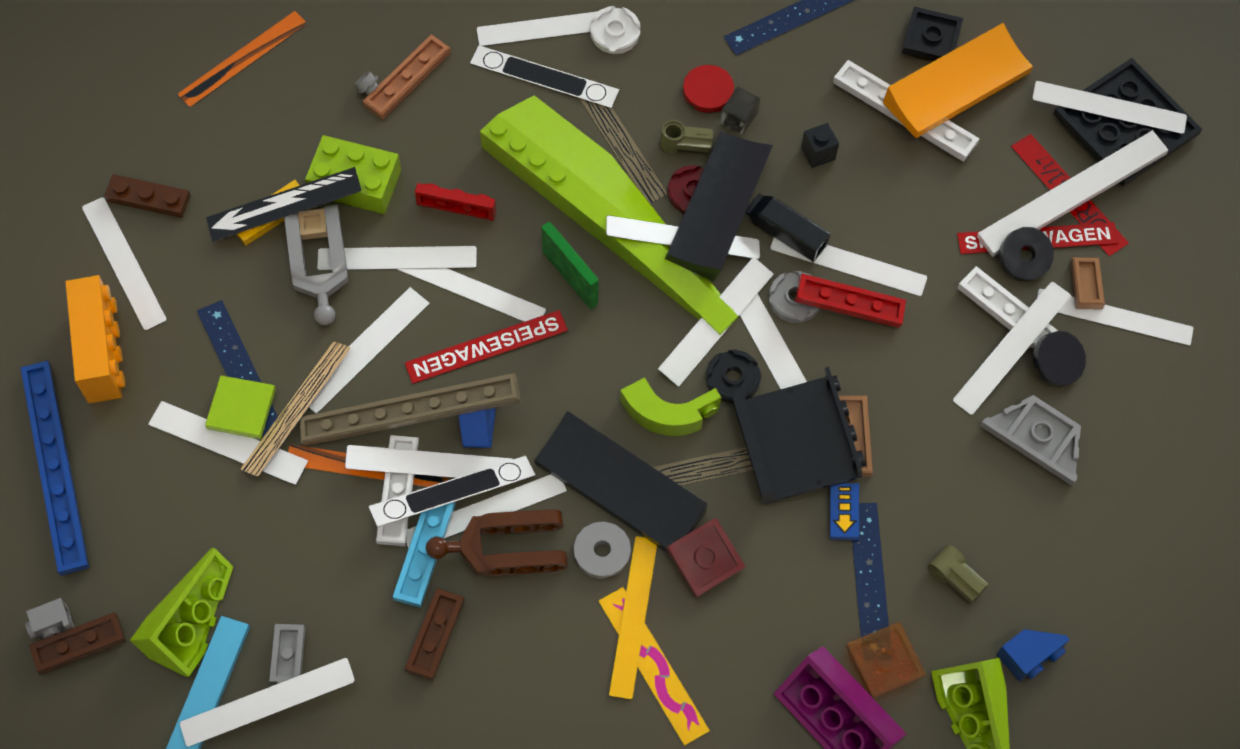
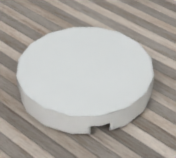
(615, 30)

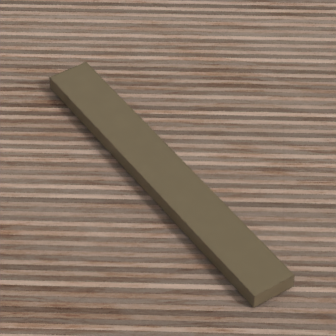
(410, 409)

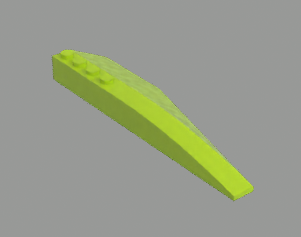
(588, 188)

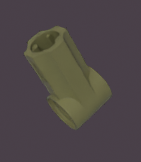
(686, 138)
(951, 568)

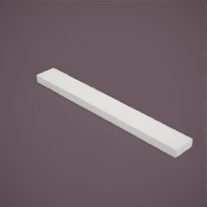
(1076, 190)

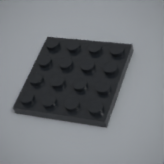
(1107, 135)

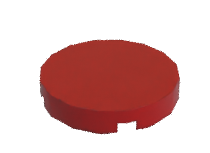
(708, 88)

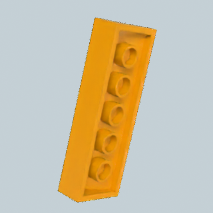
(956, 81)

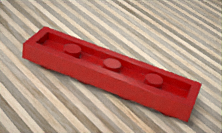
(850, 300)

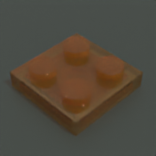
(885, 660)

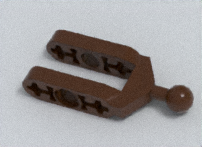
(504, 563)

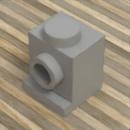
(49, 619)

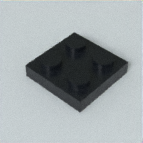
(931, 34)

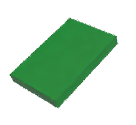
(570, 265)

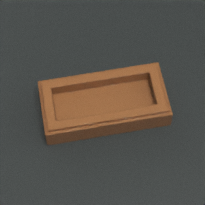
(1087, 283)

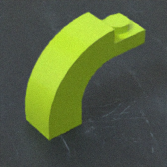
(667, 417)

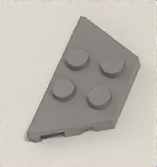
(1040, 435)

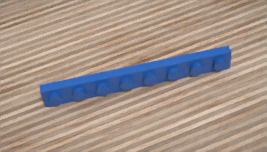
(54, 468)

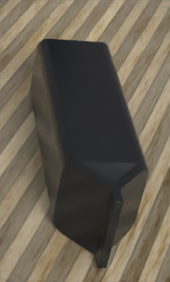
(788, 226)

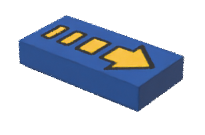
(844, 511)

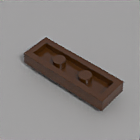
(147, 195)
(434, 634)
(77, 643)

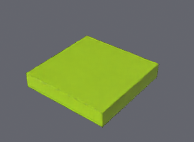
(240, 407)

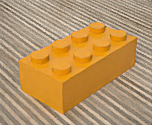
(94, 339)

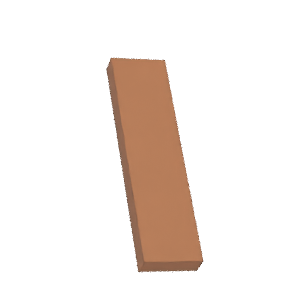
(406, 76)

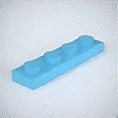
(418, 565)

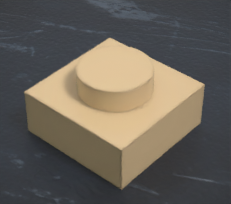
(312, 224)

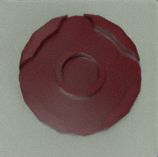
(683, 185)

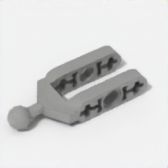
(320, 285)

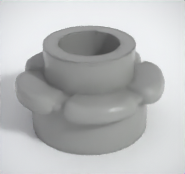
(367, 83)

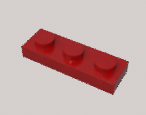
(455, 201)

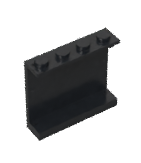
(799, 438)

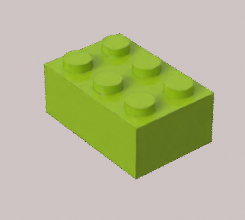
(375, 169)

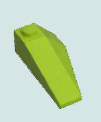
(181, 622)
(975, 703)

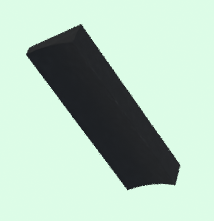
(718, 205)
(620, 482)

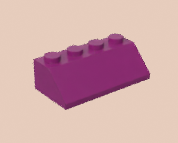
(836, 706)

